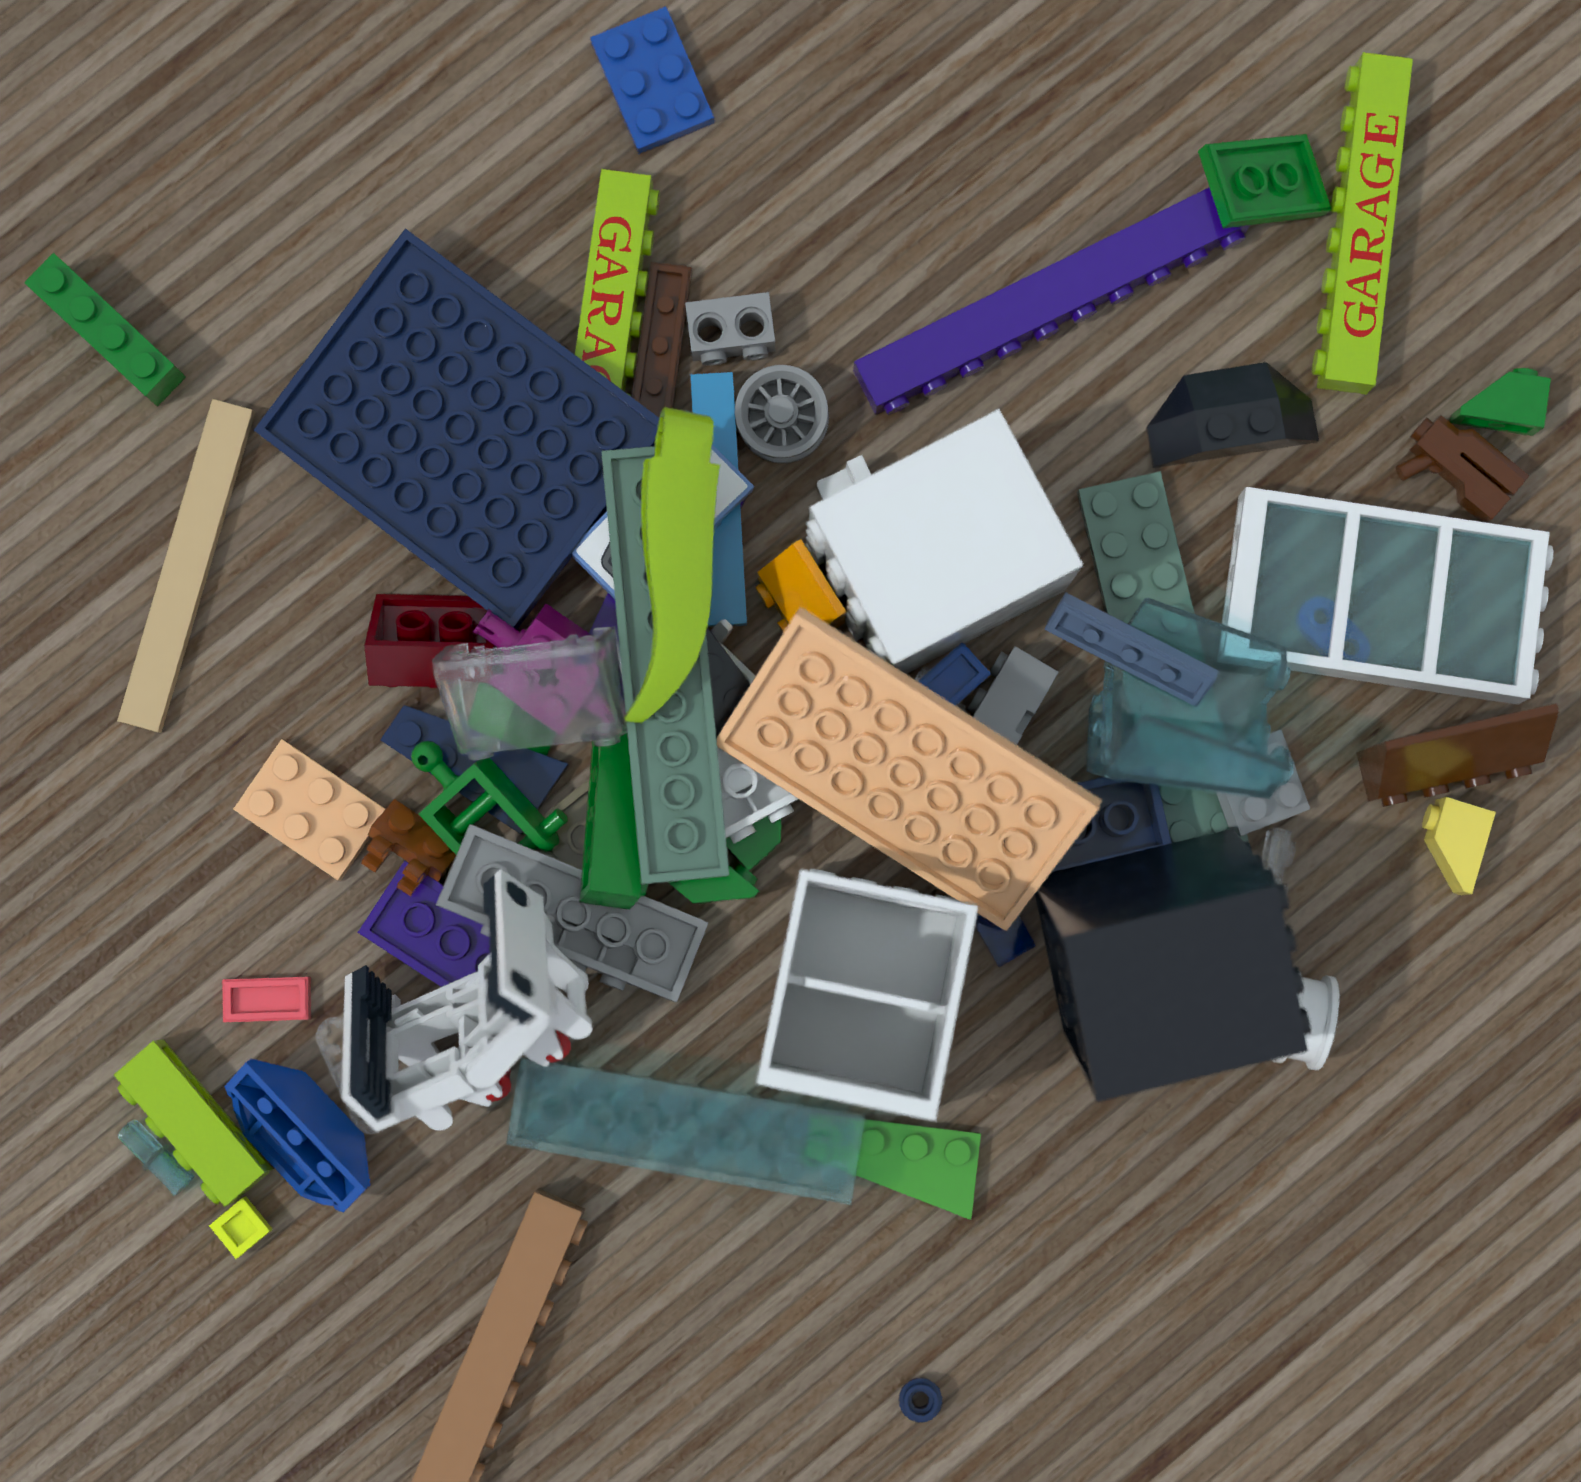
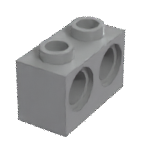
(729, 316)

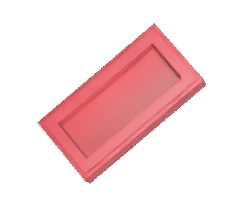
(266, 999)

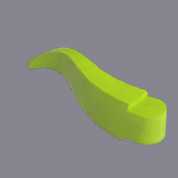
(677, 551)

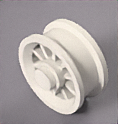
(1322, 1006)

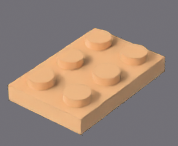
(309, 809)

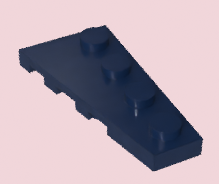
(528, 770)

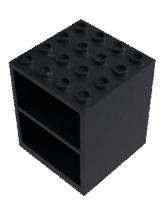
(1172, 964)

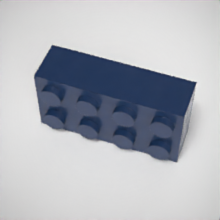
(1126, 822)

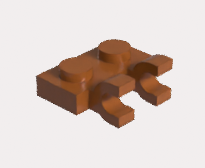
(413, 840)

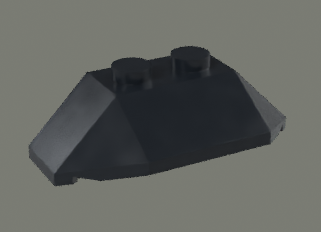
(1230, 416)

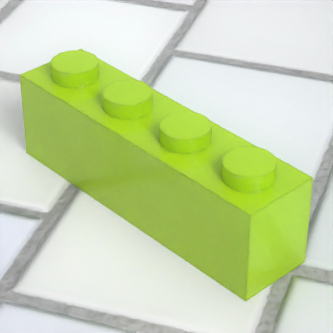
(192, 1122)

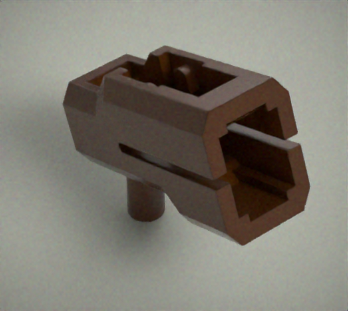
(1468, 463)

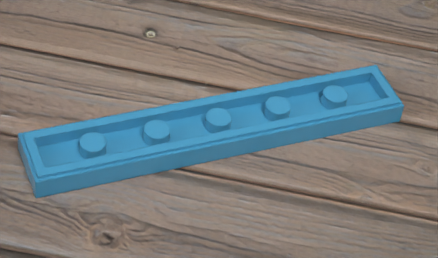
(715, 397)

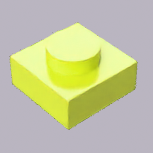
(240, 1227)

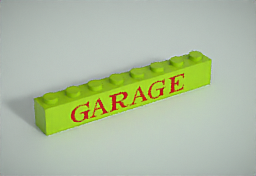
(1363, 223)
(616, 274)

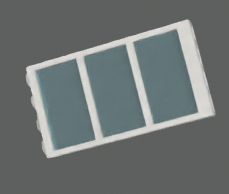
(1390, 594)

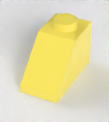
(1457, 840)

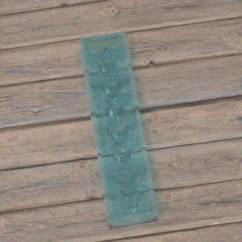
(687, 1129)

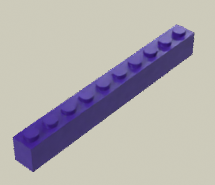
(1043, 302)

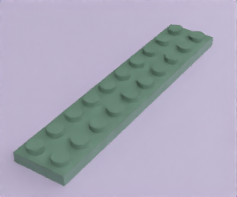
(1138, 560)
(677, 746)

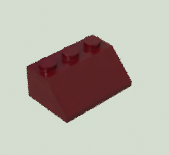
(412, 631)

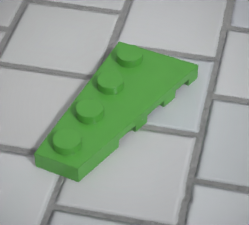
(922, 1163)

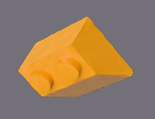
(796, 582)

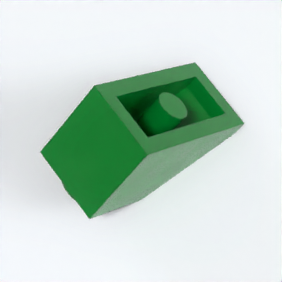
(1510, 404)

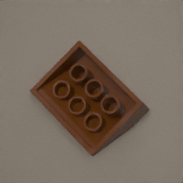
(1457, 754)

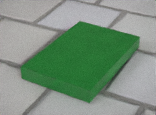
(1264, 180)

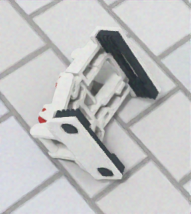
(497, 1011)

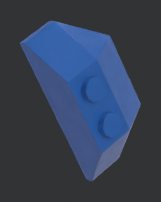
(300, 1132)

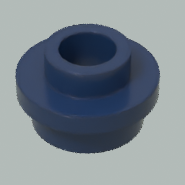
(923, 1413)

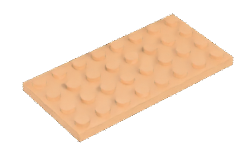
(906, 770)

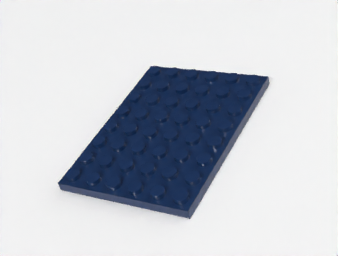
(457, 428)

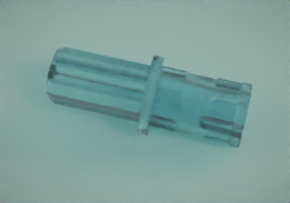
(155, 1156)

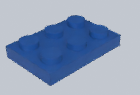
(652, 80)

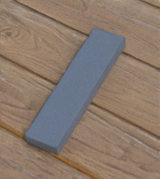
(1131, 650)

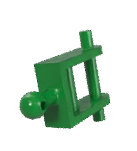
(539, 831)

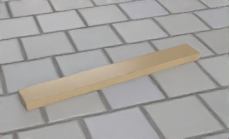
(186, 566)

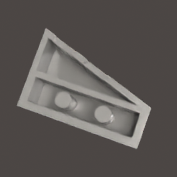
(1014, 694)

